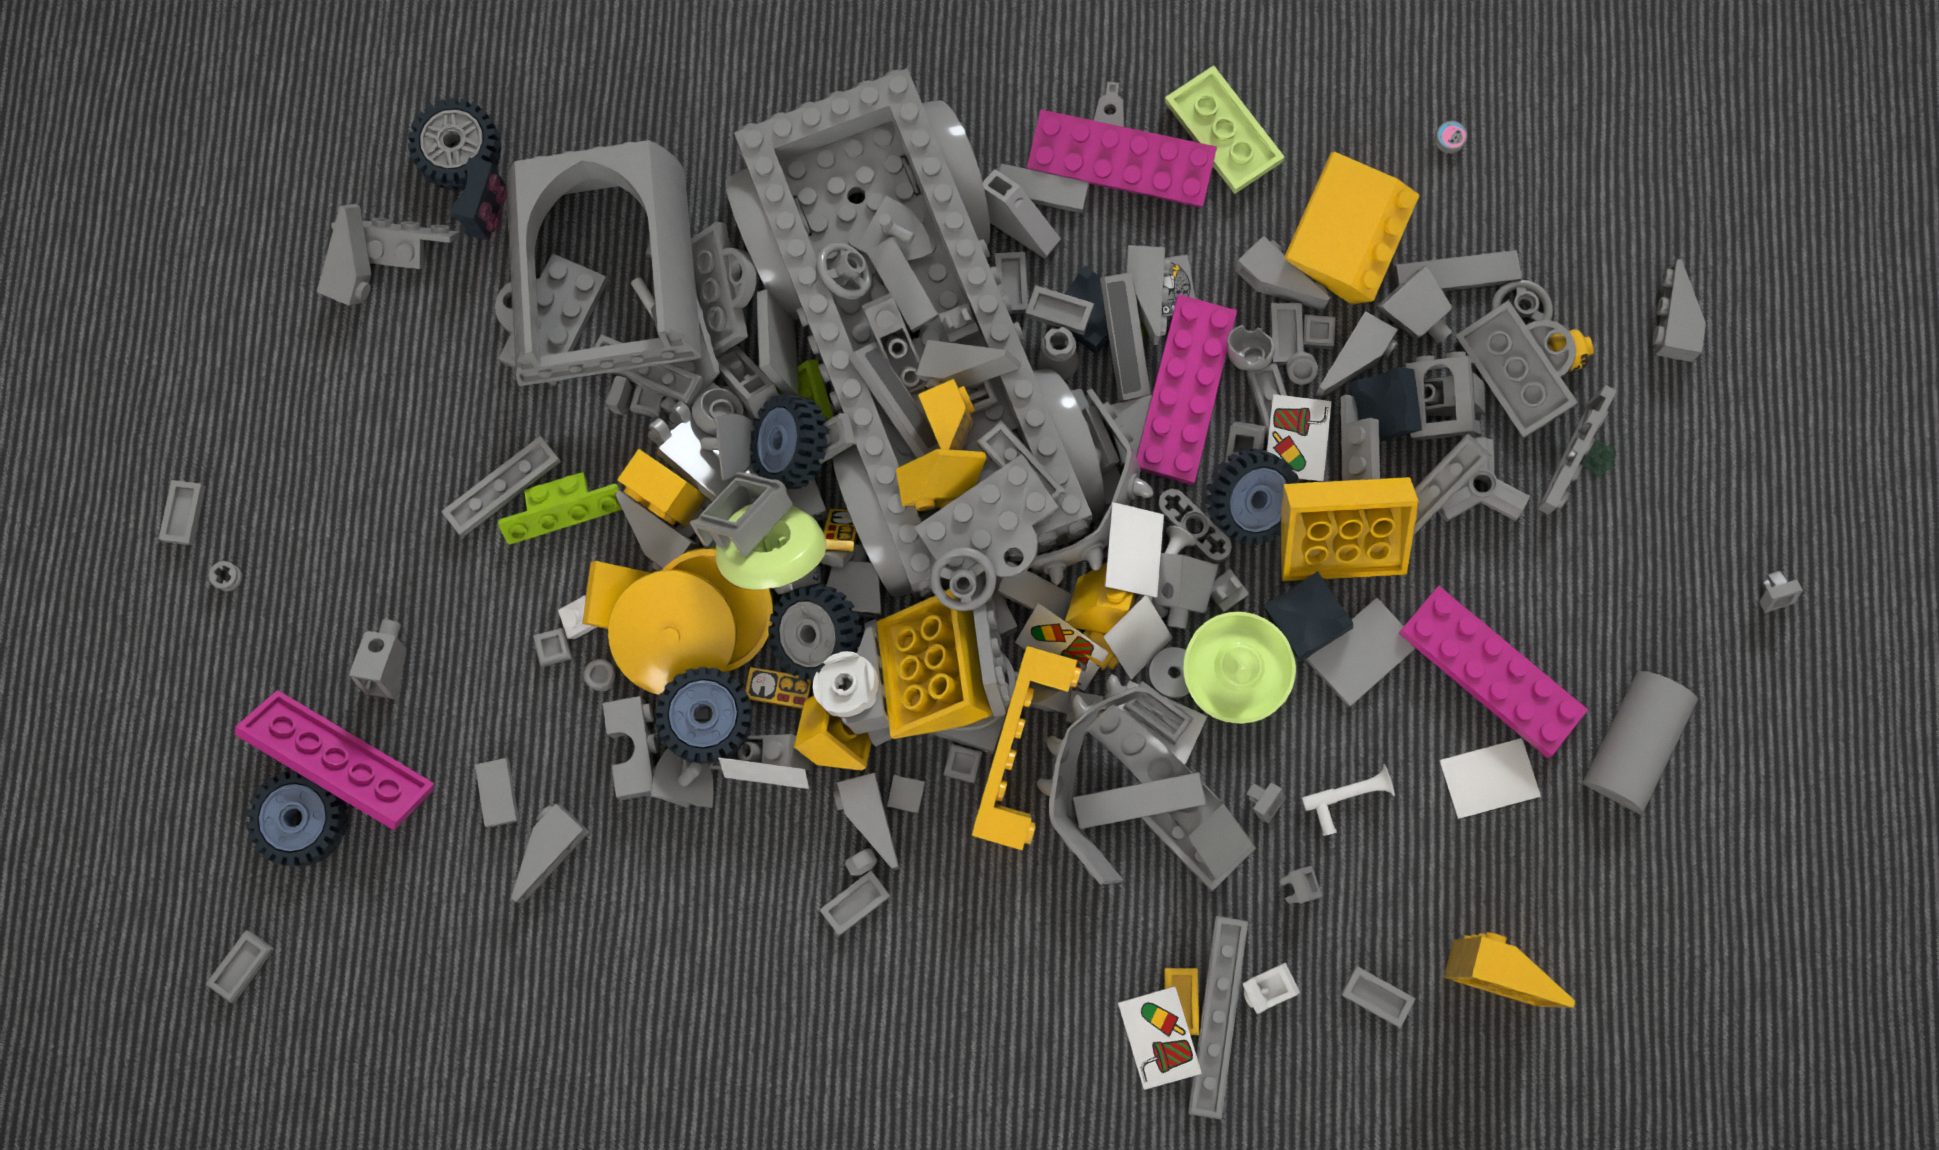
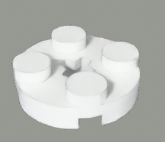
(855, 699)

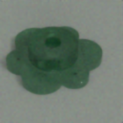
(1596, 465)

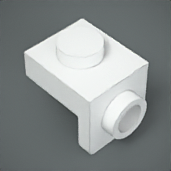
(572, 618)
(1270, 988)

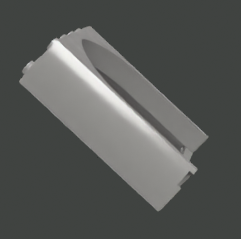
(660, 187)

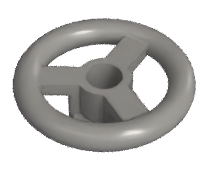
(849, 267)
(1527, 298)
(963, 591)

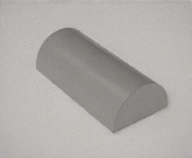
(1641, 740)

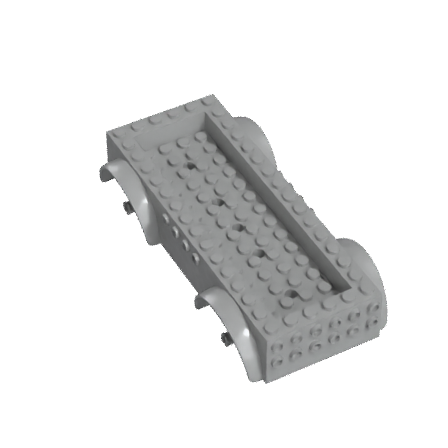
(797, 202)

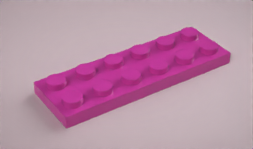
(1122, 158)
(1185, 389)
(1493, 672)
(334, 759)

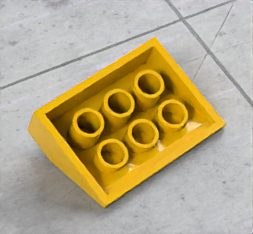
(1351, 228)
(1347, 528)
(931, 669)
(1502, 969)

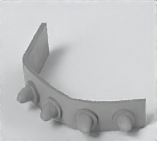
(1128, 488)
(1062, 783)
(1208, 826)

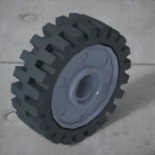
(788, 440)
(1232, 493)
(690, 694)
(273, 826)

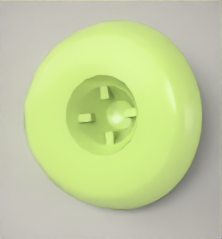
(781, 556)
(1239, 667)

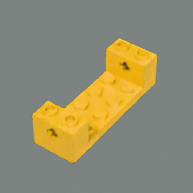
(996, 821)

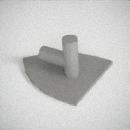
(901, 223)
(732, 443)
(682, 781)

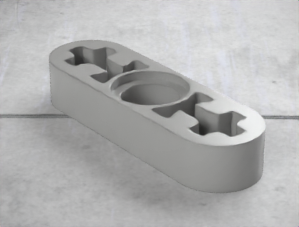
(1216, 536)

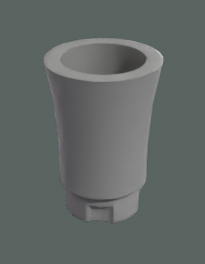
(1062, 361)

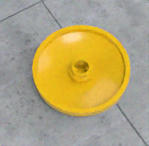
(749, 606)
(669, 626)

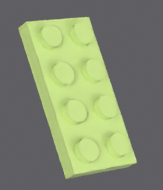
(1219, 118)

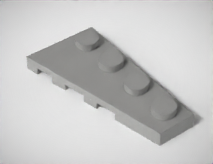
(1578, 446)

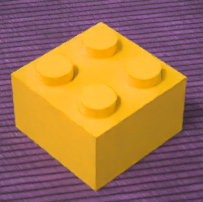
(660, 489)

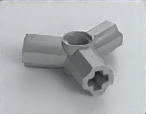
(1499, 496)

